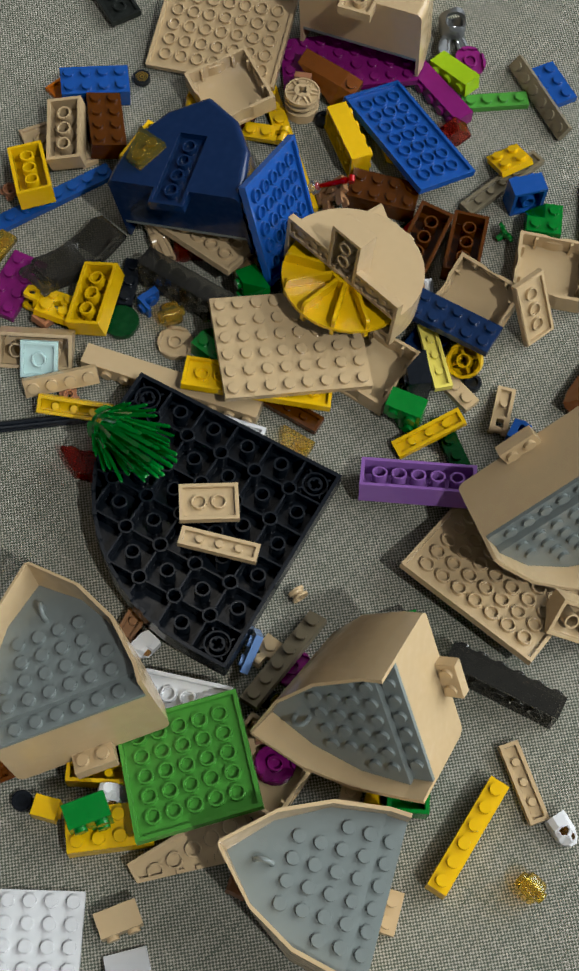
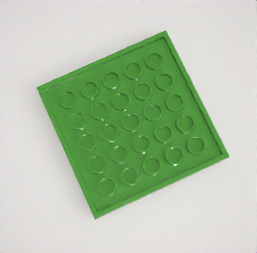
(191, 770)

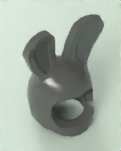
(451, 30)

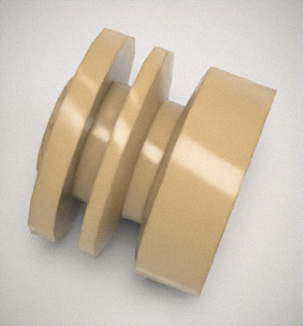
(301, 100)

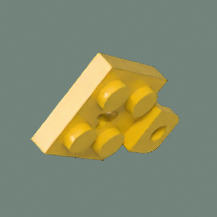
(45, 306)

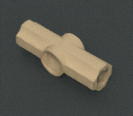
(160, 242)

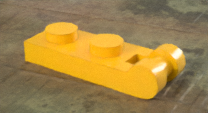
(265, 133)

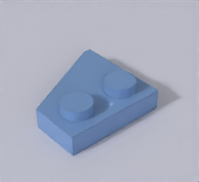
(252, 646)

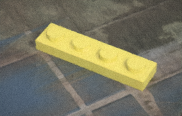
(437, 362)

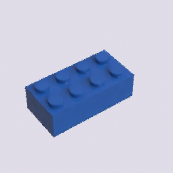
(101, 79)

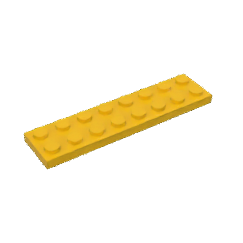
(204, 376)

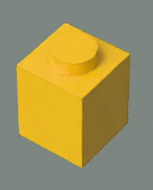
(46, 808)

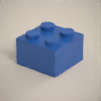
(524, 193)

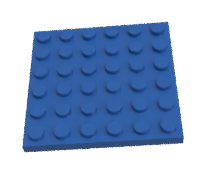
(269, 198)

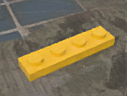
(429, 433)

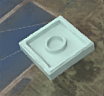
(38, 357)

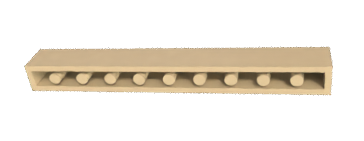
(126, 369)

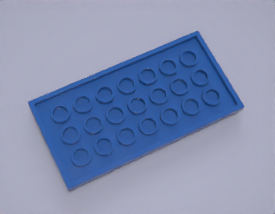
(409, 137)

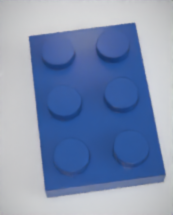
(555, 84)

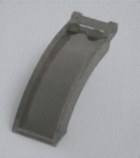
(63, 265)

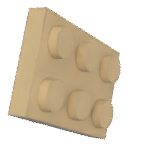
(209, 502)

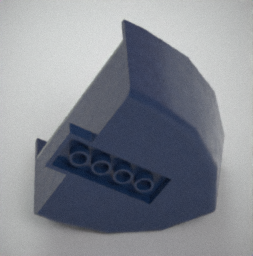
(192, 179)

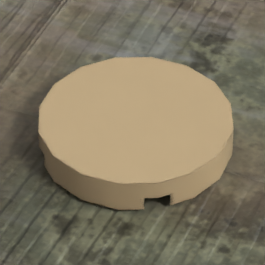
(174, 343)

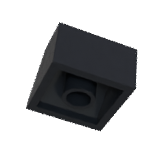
(418, 376)

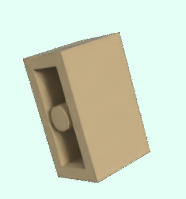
(118, 920)

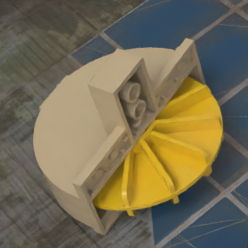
(352, 272)

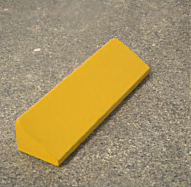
(67, 406)

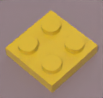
(509, 160)

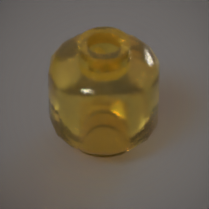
(170, 314)
(530, 888)

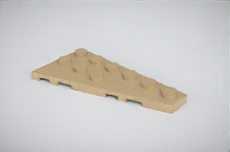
(185, 851)

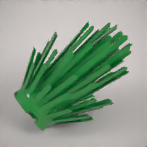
(126, 438)

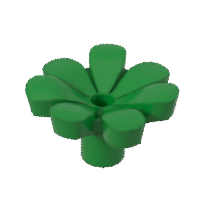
(503, 234)

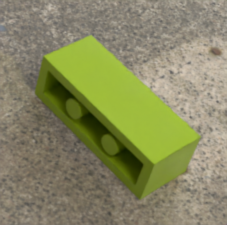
(455, 73)

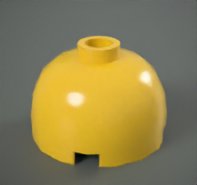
(464, 362)

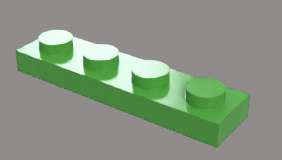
(497, 101)

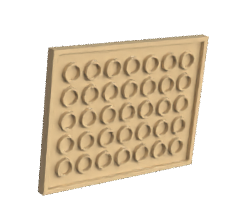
(205, 30)
(274, 354)
(462, 573)

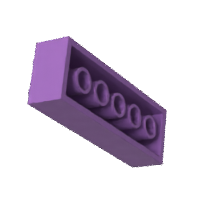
(413, 482)

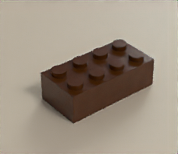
(105, 125)
(375, 188)
(429, 230)
(465, 236)

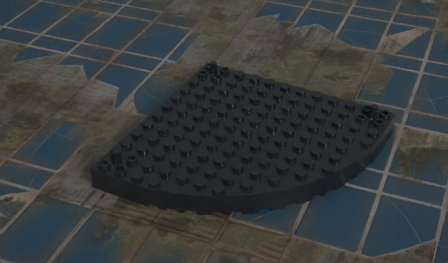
(186, 595)

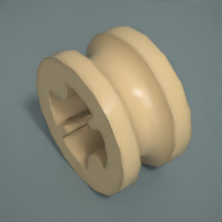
(298, 594)

